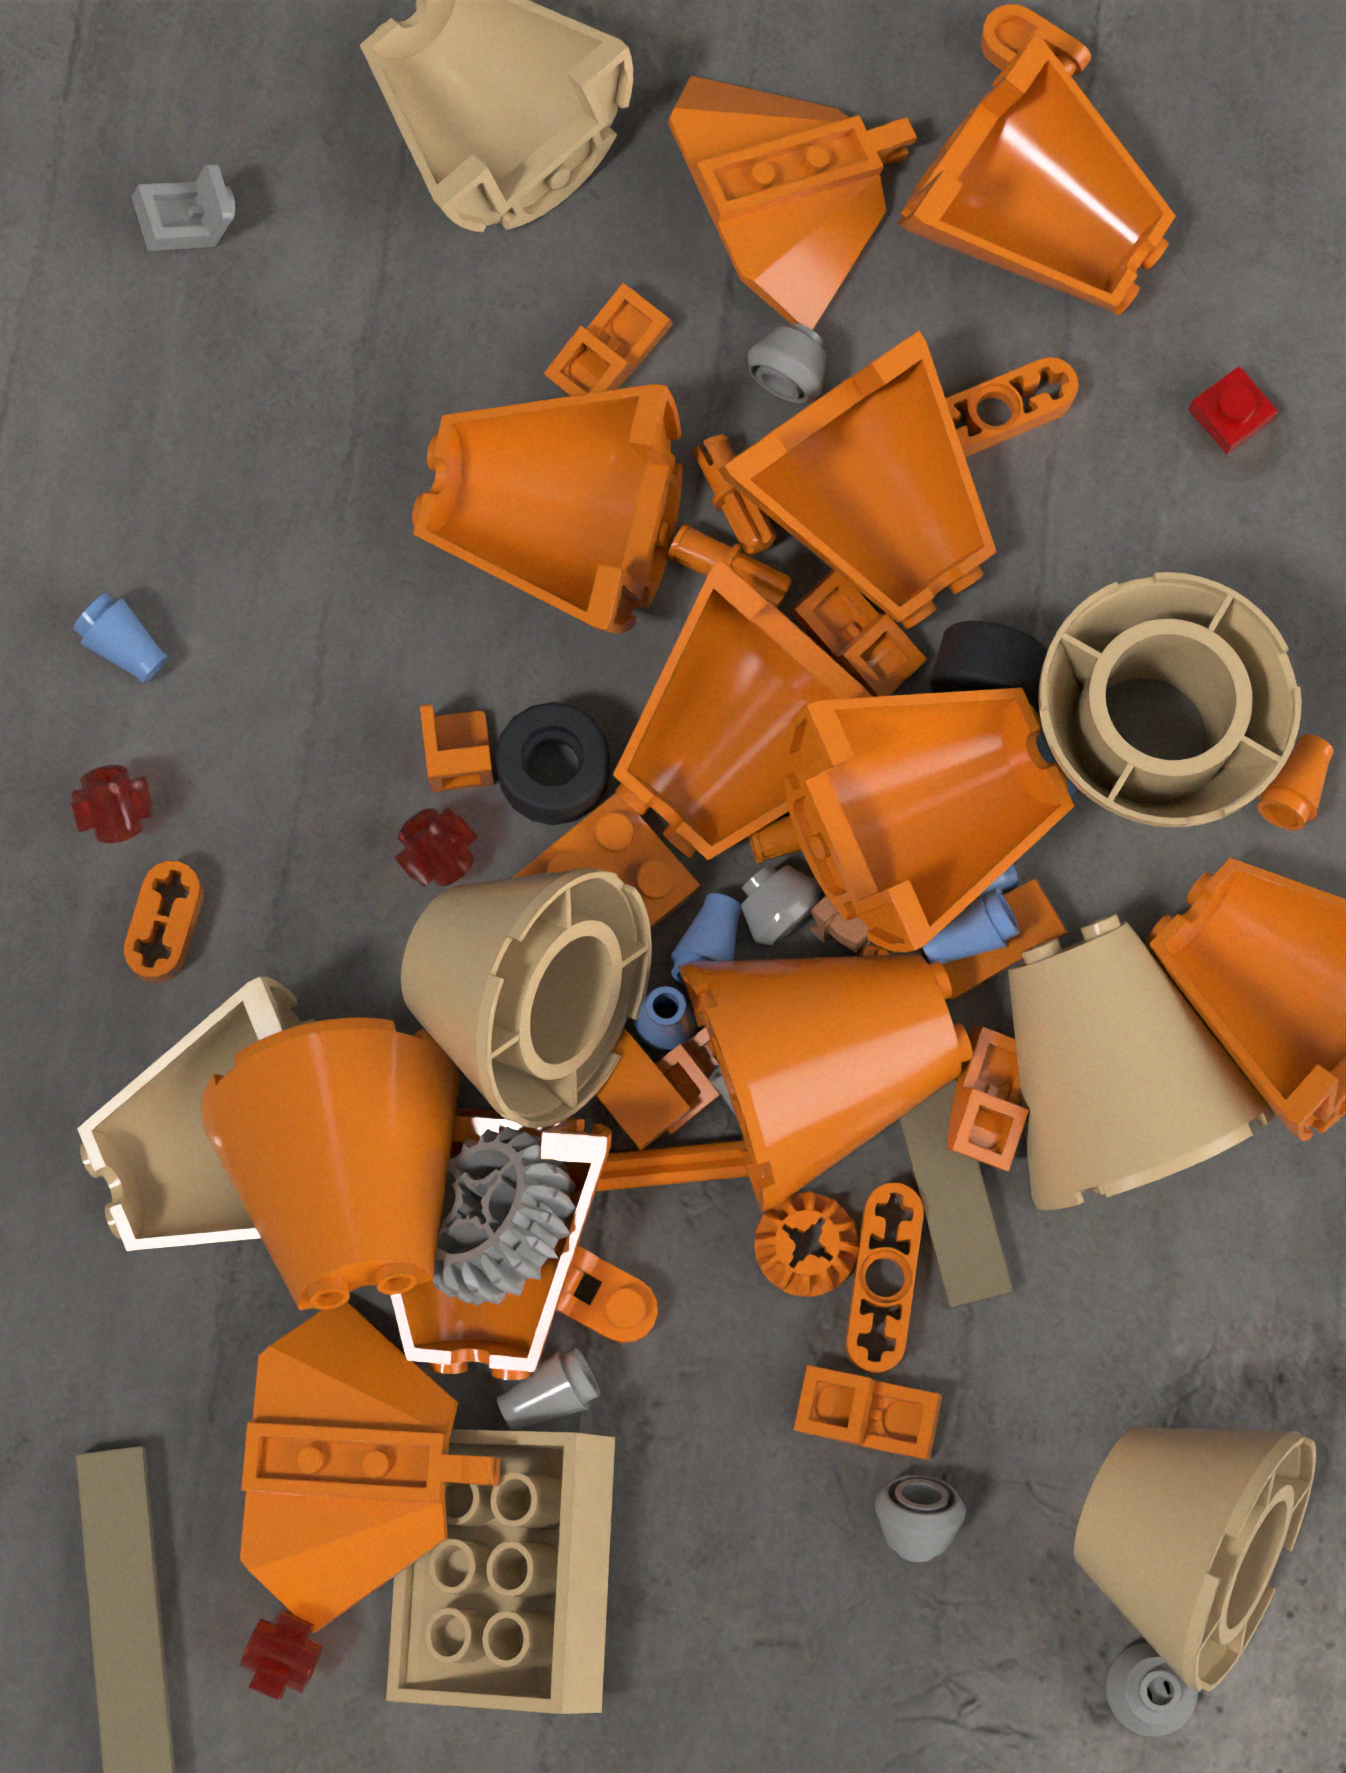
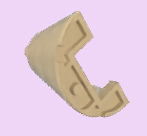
(500, 103)
(1118, 1070)
(153, 1138)

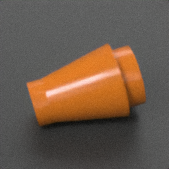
(1297, 789)

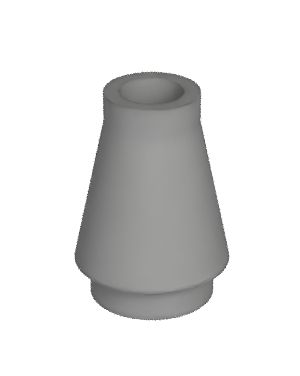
(554, 1390)

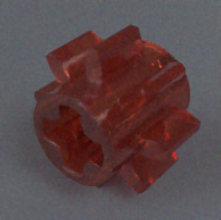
(111, 804)
(436, 847)
(281, 1655)

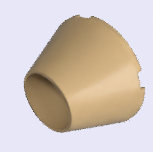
(1207, 647)
(531, 985)
(1190, 1534)

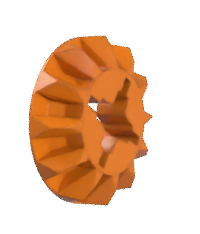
(812, 1275)

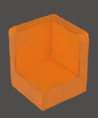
(456, 750)

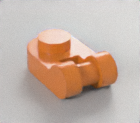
(1013, 26)
(622, 1307)

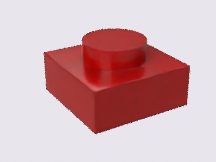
(1233, 410)

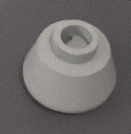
(789, 363)
(778, 902)
(919, 1516)
(1127, 1696)

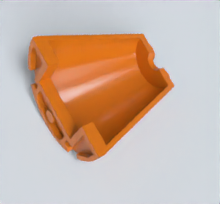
(1043, 188)
(876, 484)
(561, 498)
(720, 717)
(918, 803)
(1270, 983)
(823, 1054)
(339, 1152)
(515, 1331)

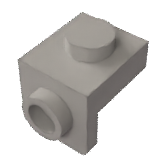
(185, 212)

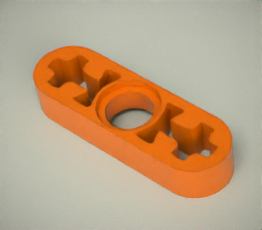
(1040, 408)
(908, 1232)

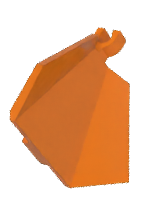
(786, 187)
(345, 1465)

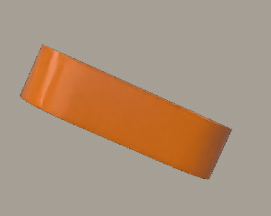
(149, 917)

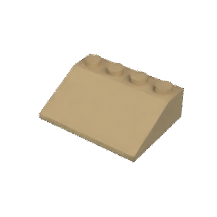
(519, 1588)

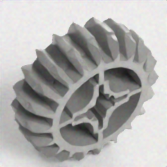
(500, 1216)

